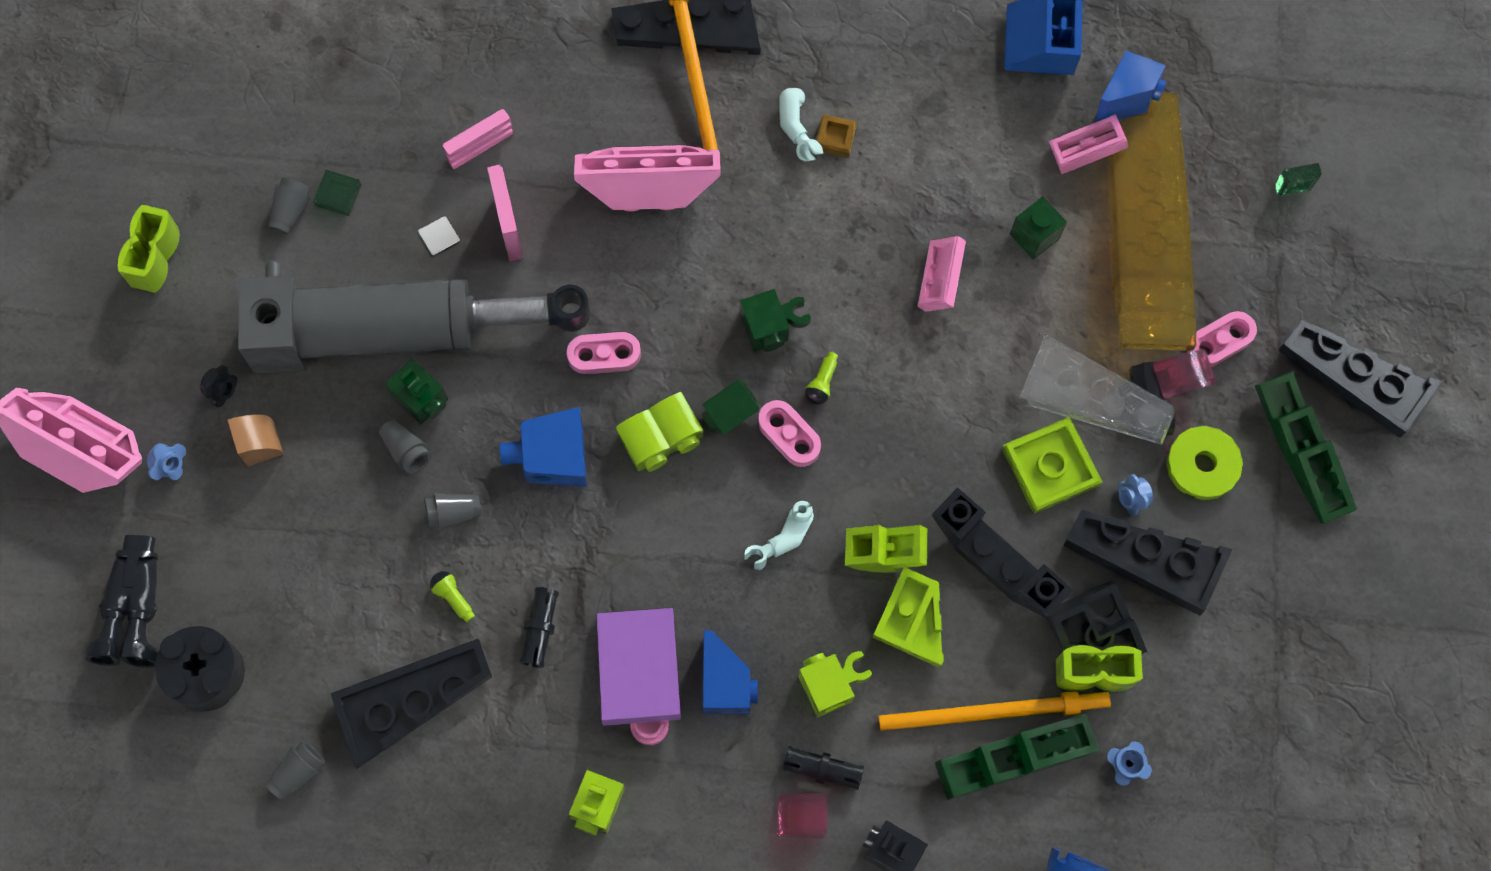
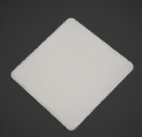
(438, 235)

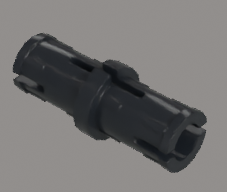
(539, 627)
(823, 768)

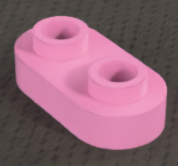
(1220, 341)
(604, 350)
(790, 434)

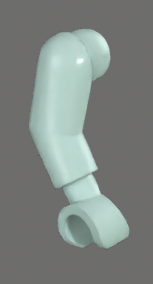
(789, 109)
(790, 537)

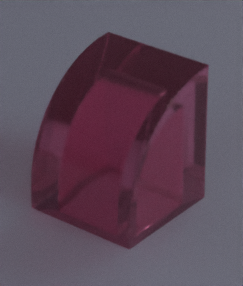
(1184, 373)
(802, 815)

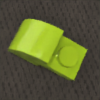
(885, 549)

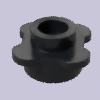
(218, 385)

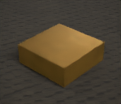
(836, 135)

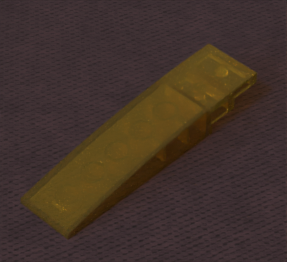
(1152, 232)

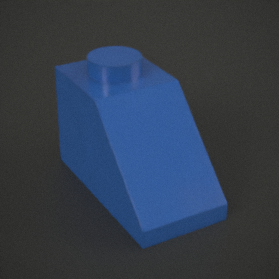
(1132, 87)
(725, 679)

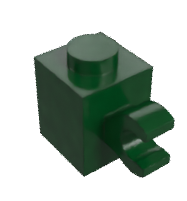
(768, 320)
(417, 392)

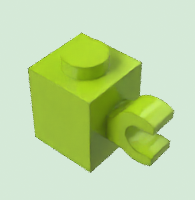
(828, 683)
(596, 803)

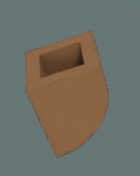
(255, 438)

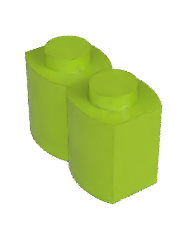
(146, 253)
(660, 432)
(1089, 667)

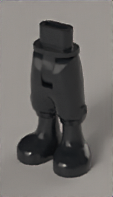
(130, 593)

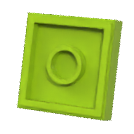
(1051, 465)

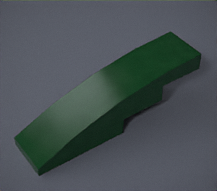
(1305, 449)
(1016, 756)

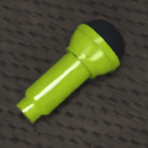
(819, 389)
(444, 586)

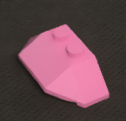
(647, 175)
(68, 439)

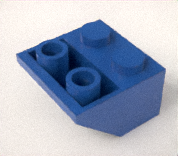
(1043, 36)

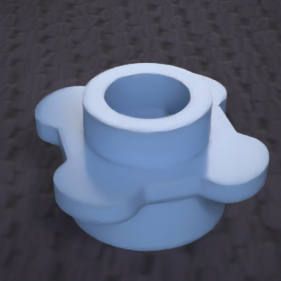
(157, 461)
(1135, 494)
(1134, 753)

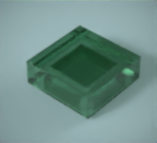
(1298, 179)
(337, 192)

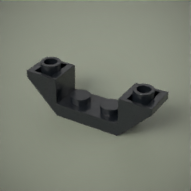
(996, 559)

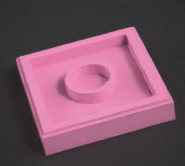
(505, 213)

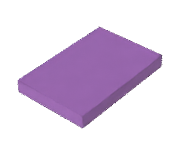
(638, 666)

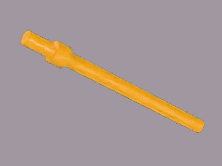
(694, 74)
(1069, 703)

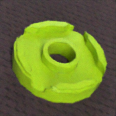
(1211, 443)

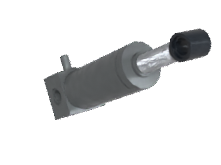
(290, 324)

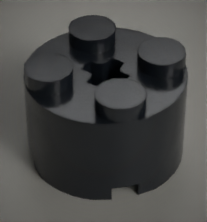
(184, 653)

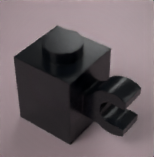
(893, 848)

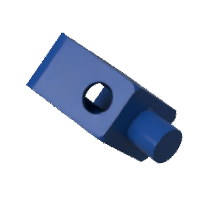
(550, 449)

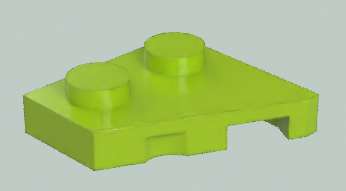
(913, 618)

